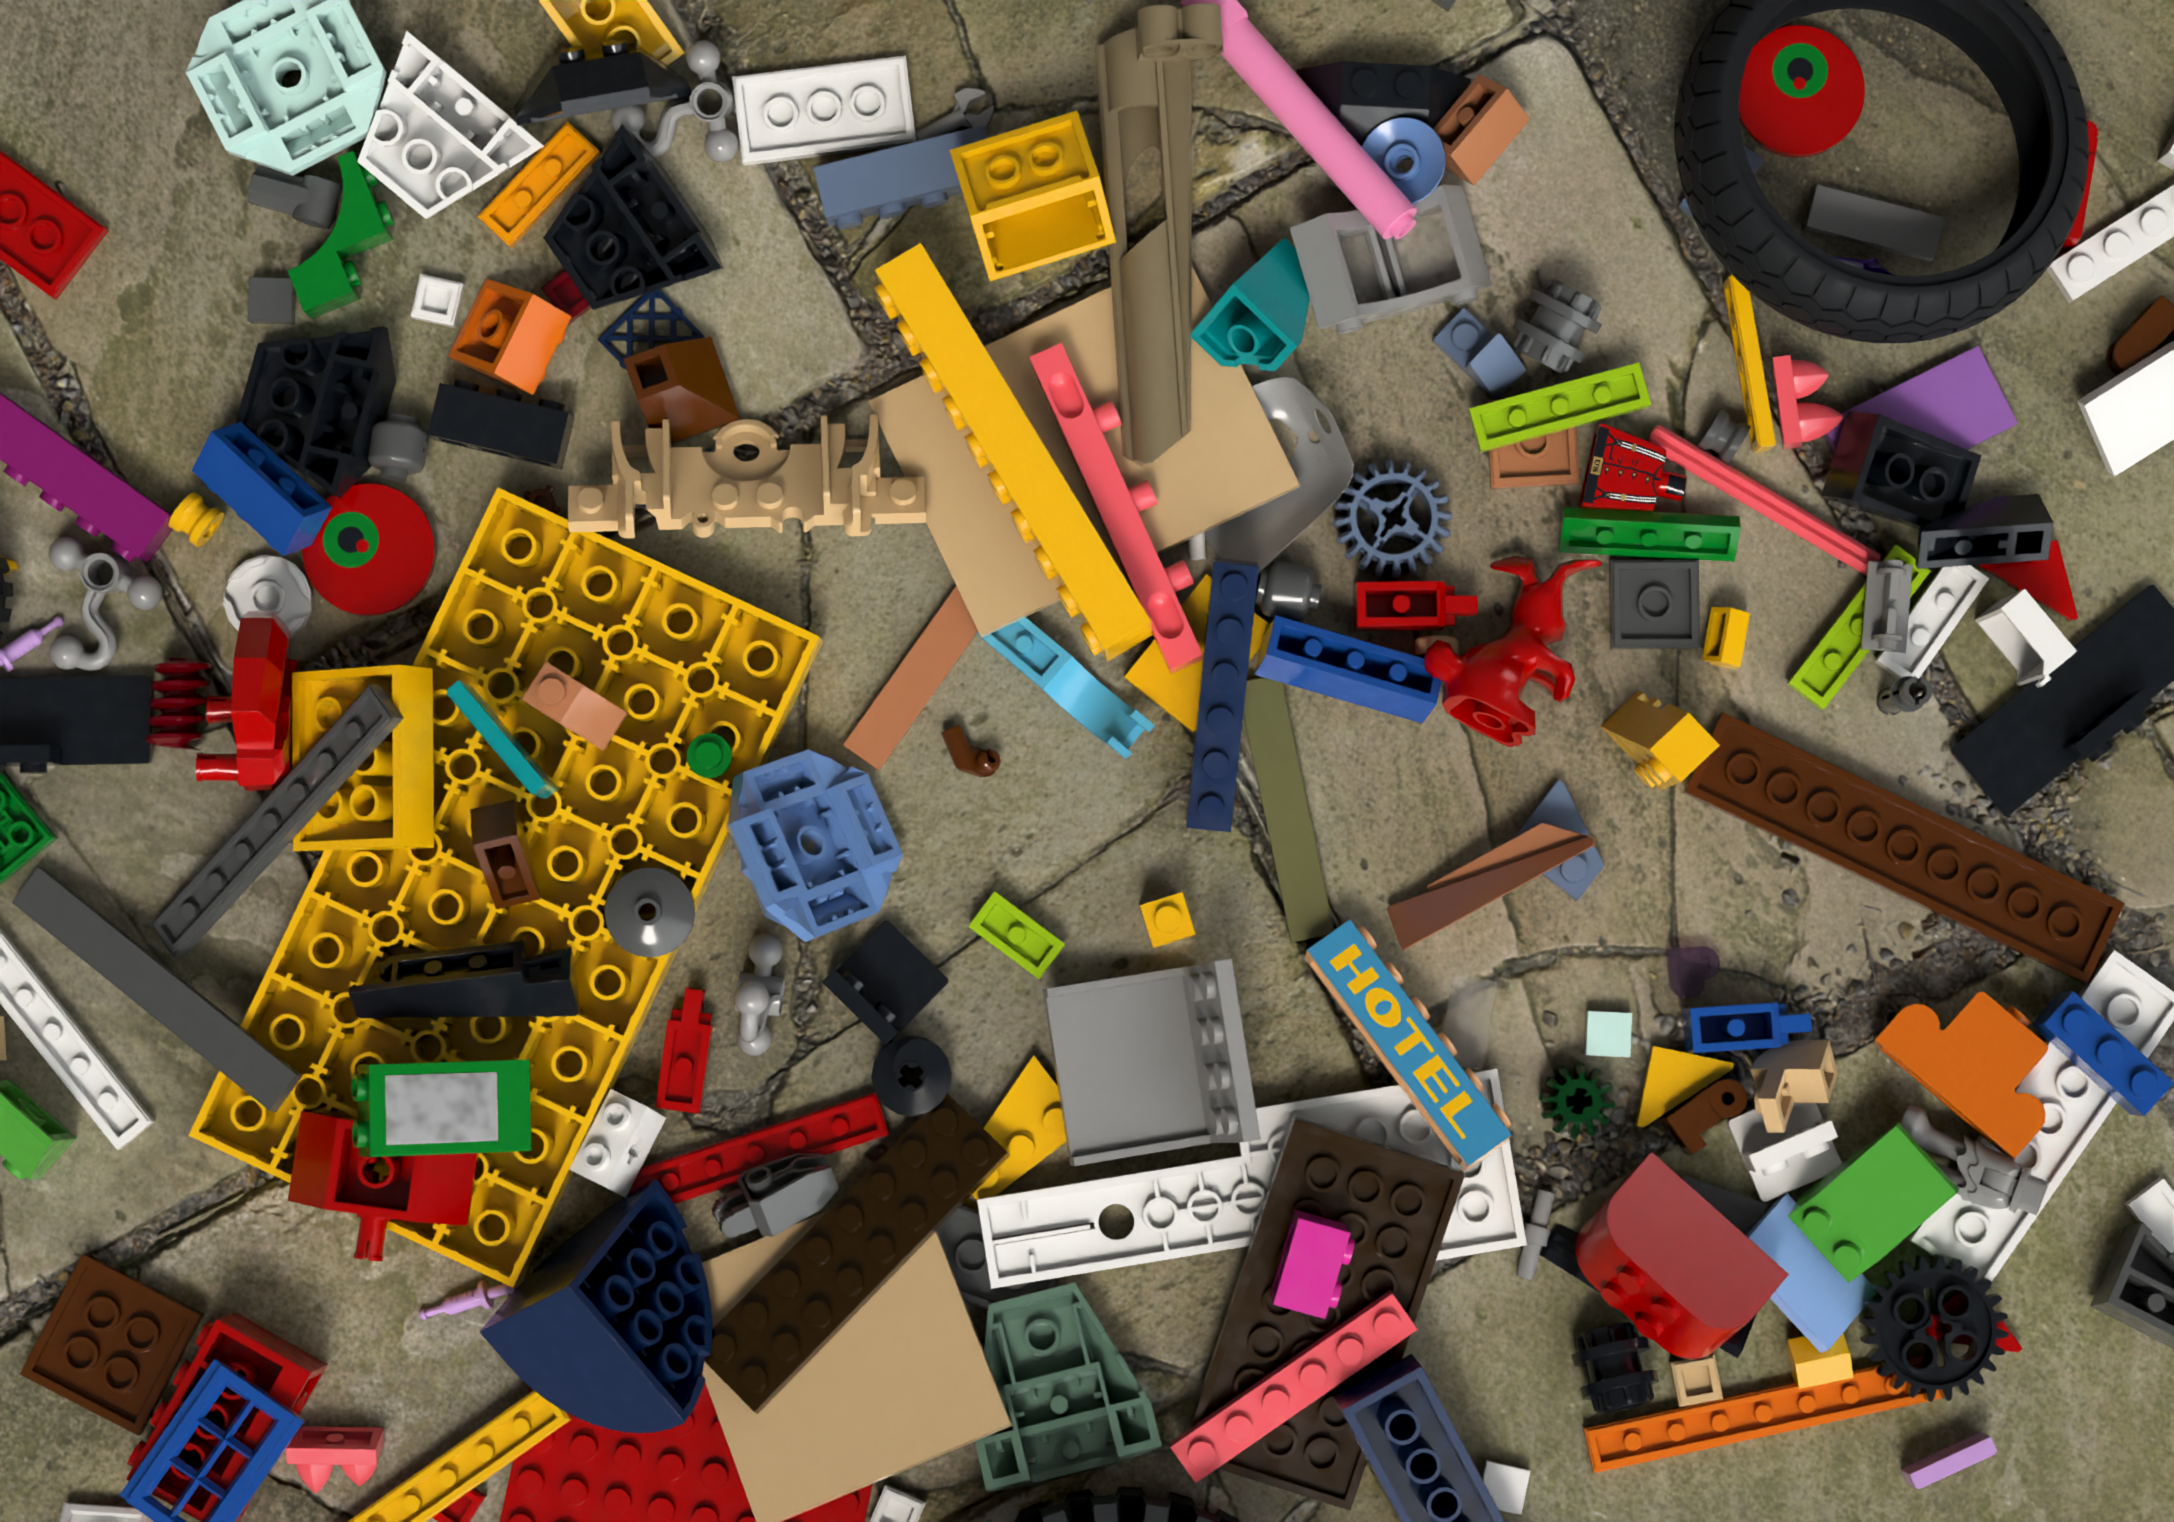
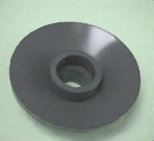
(673, 912)

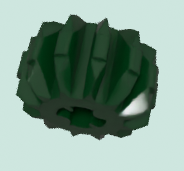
(1584, 1113)

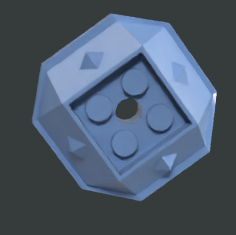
(812, 842)

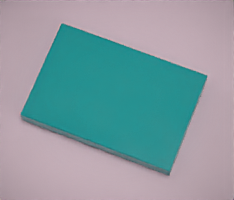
(501, 740)

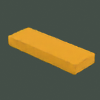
(539, 185)

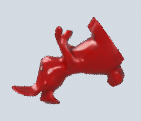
(1489, 678)

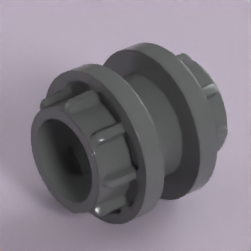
(1557, 325)

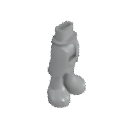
(1985, 1174)

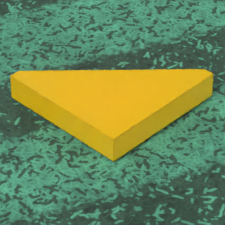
(1674, 1078)

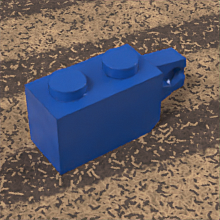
(1740, 1027)

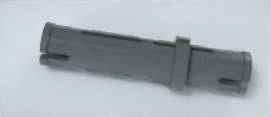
(1904, 695)

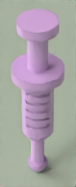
(25, 643)
(470, 1299)

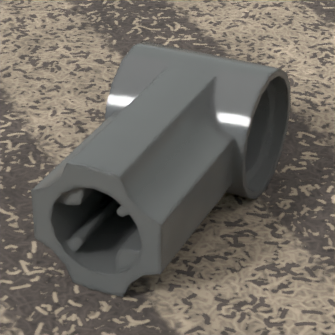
(306, 199)

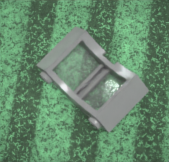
(1367, 278)

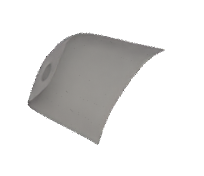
(1319, 467)

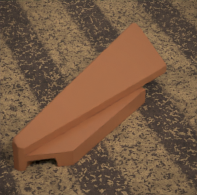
(1485, 880)

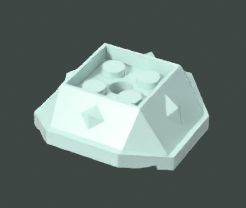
(242, 72)

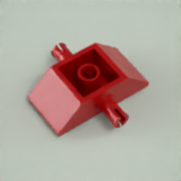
(335, 1178)

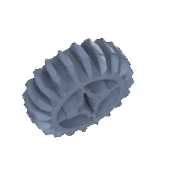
(1410, 529)

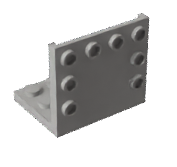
(1151, 1062)

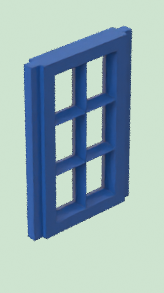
(182, 1427)

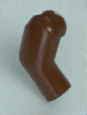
(967, 757)

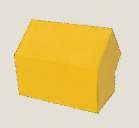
(1725, 637)
(1816, 1368)

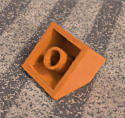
(510, 336)

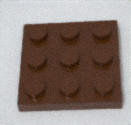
(112, 1344)

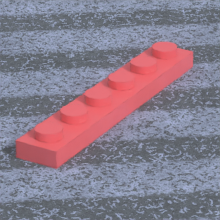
(1292, 1386)

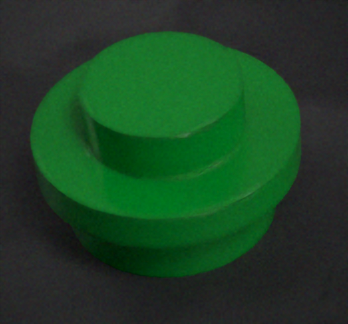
(709, 755)

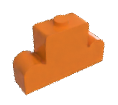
(1973, 1066)

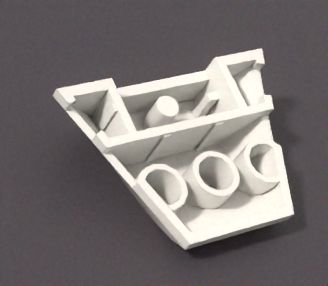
(438, 133)

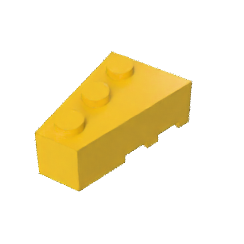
(1661, 742)

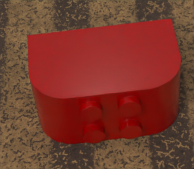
(1674, 1262)

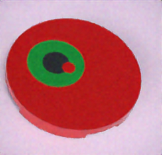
(1800, 91)
(371, 551)

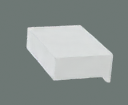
(2026, 637)

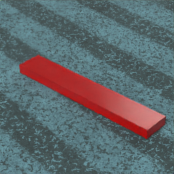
(723, 1162)

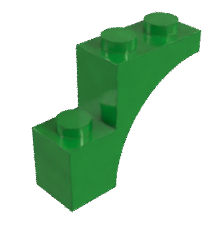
(363, 223)

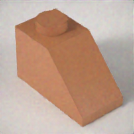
(574, 706)

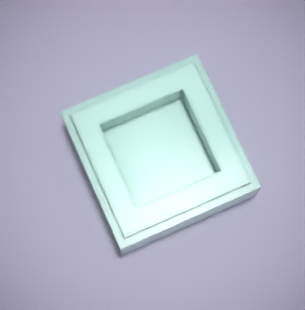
(1608, 1034)

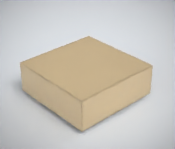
(1695, 1380)

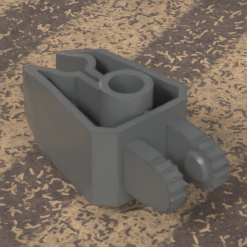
(776, 1195)

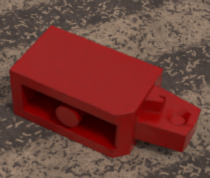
(1408, 606)

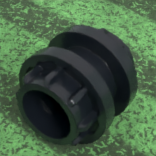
(1615, 1368)

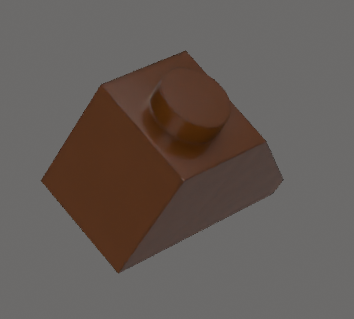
(504, 854)

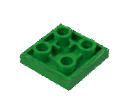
(21, 830)

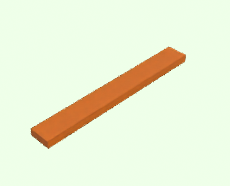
(1742, 1418)

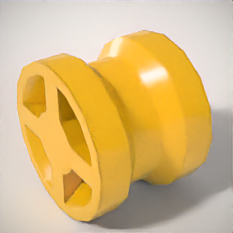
(196, 519)

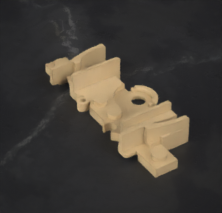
(756, 493)

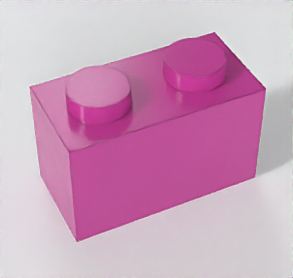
(1312, 1264)

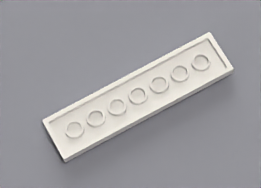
(2074, 1111)

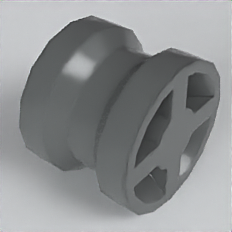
(1724, 436)

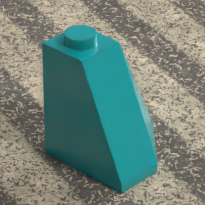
(1260, 314)

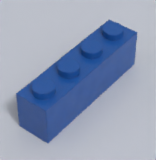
(1347, 669)

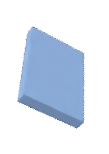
(1814, 1291)

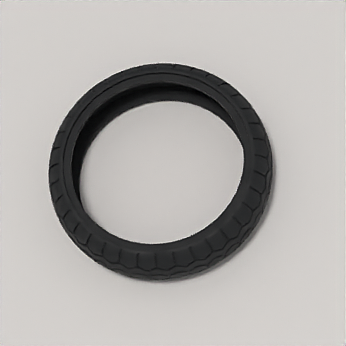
(1844, 300)

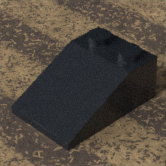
(1898, 471)

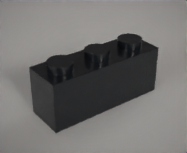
(501, 424)

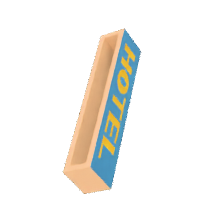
(1408, 1045)

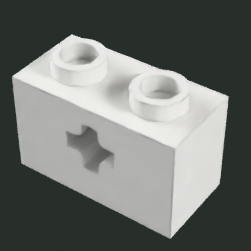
(617, 1143)

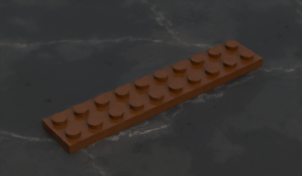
(1905, 848)

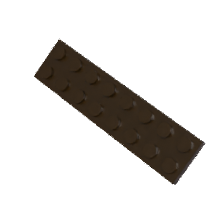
(852, 1252)

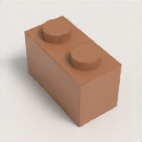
(1479, 128)

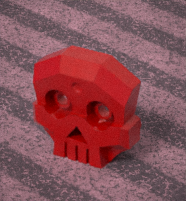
(257, 707)

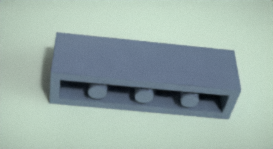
(892, 179)

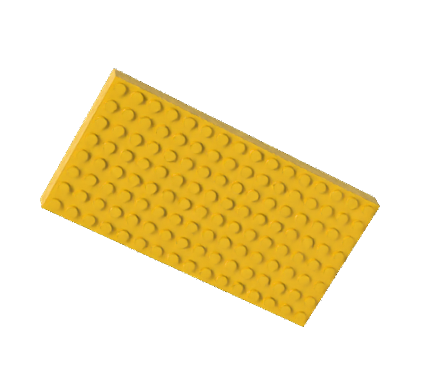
(681, 668)

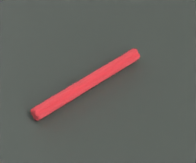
(1763, 500)

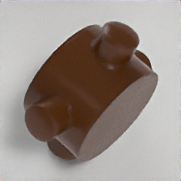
(543, 498)

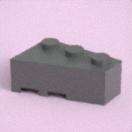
(2139, 1285)

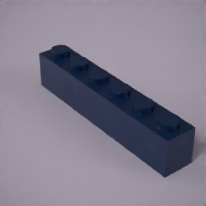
(1222, 694)

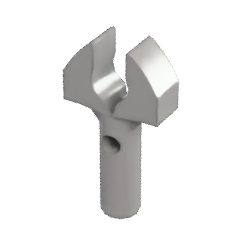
(958, 118)

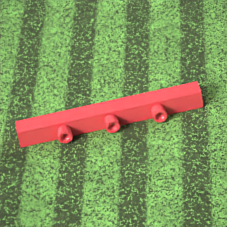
(1119, 506)

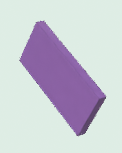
(1951, 402)

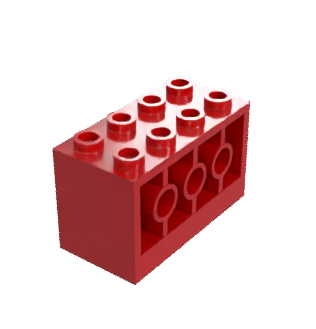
(269, 1363)

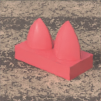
(1801, 420)
(320, 1447)

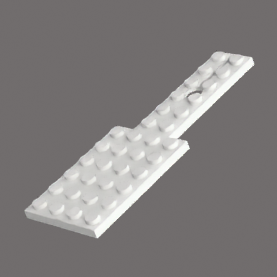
(1220, 1200)

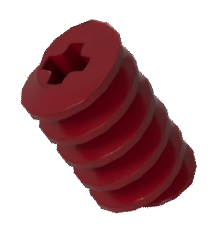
(178, 703)

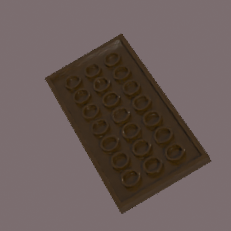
(1398, 1218)

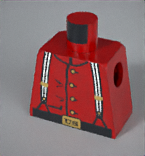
(1627, 473)

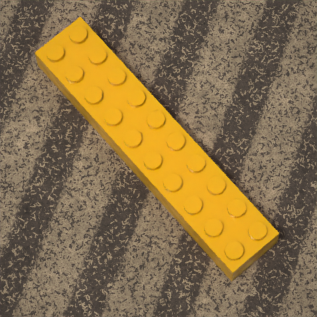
(1013, 451)

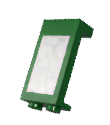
(442, 1108)

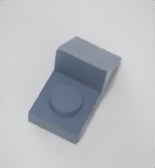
(1480, 354)

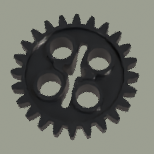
(1972, 1317)

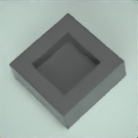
(271, 301)

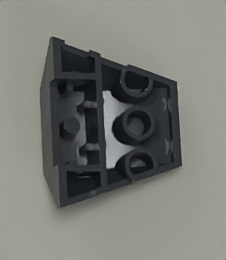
(629, 229)
(320, 402)

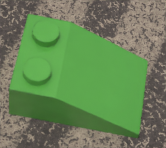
(1872, 1202)

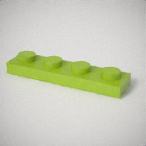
(1559, 407)
(1840, 647)

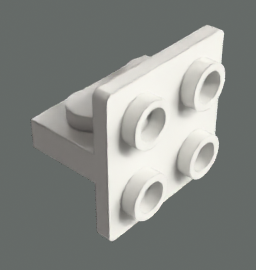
(1786, 1159)

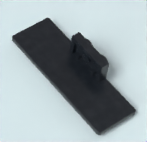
(2076, 711)
(74, 721)

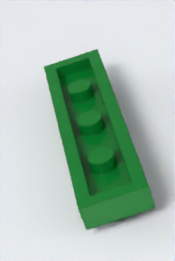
(1649, 534)

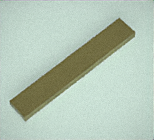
(1286, 810)

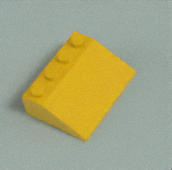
(392, 792)

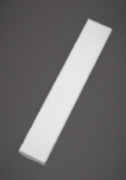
(68, 1049)

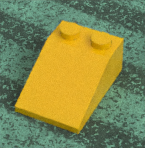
(596, 21)

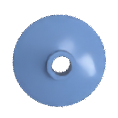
(1408, 139)

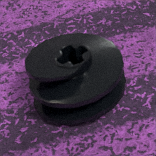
(909, 1099)

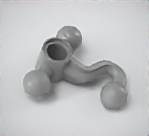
(720, 142)
(143, 593)
(759, 995)

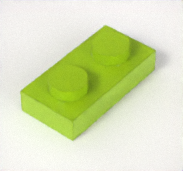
(1016, 935)

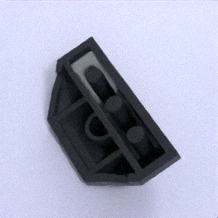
(597, 81)
(1374, 93)

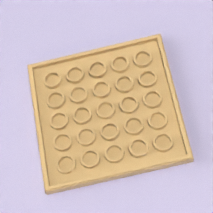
(873, 1402)

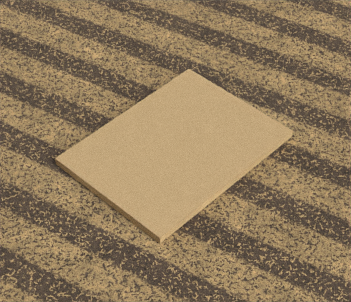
(1200, 482)

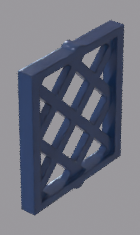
(629, 316)

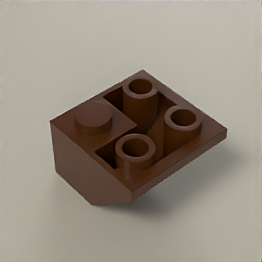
(682, 385)

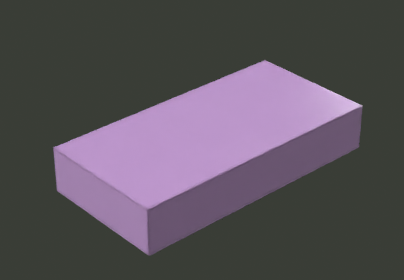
(1949, 1460)

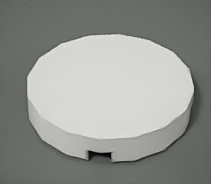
(269, 585)

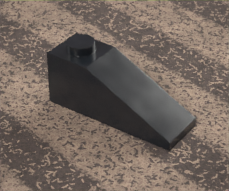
(1988, 533)

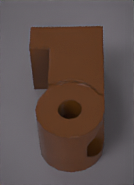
(2142, 335)
(1698, 1113)

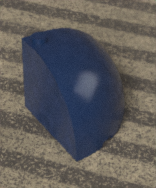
(614, 1319)

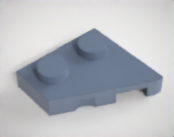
(1578, 872)

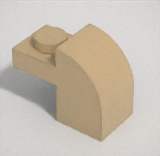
(1790, 1075)

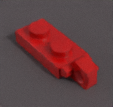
(685, 1055)

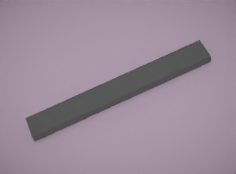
(277, 820)
(157, 989)

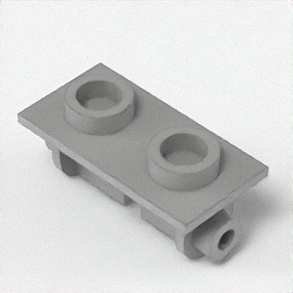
(1886, 606)

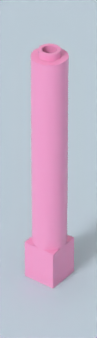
(1312, 123)

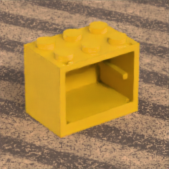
(1033, 195)

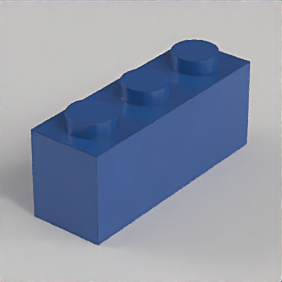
(261, 488)
(2102, 1053)

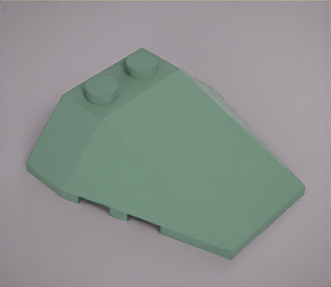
(1063, 1391)

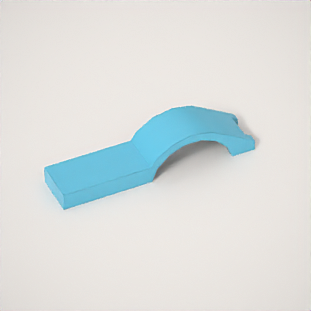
(1069, 685)

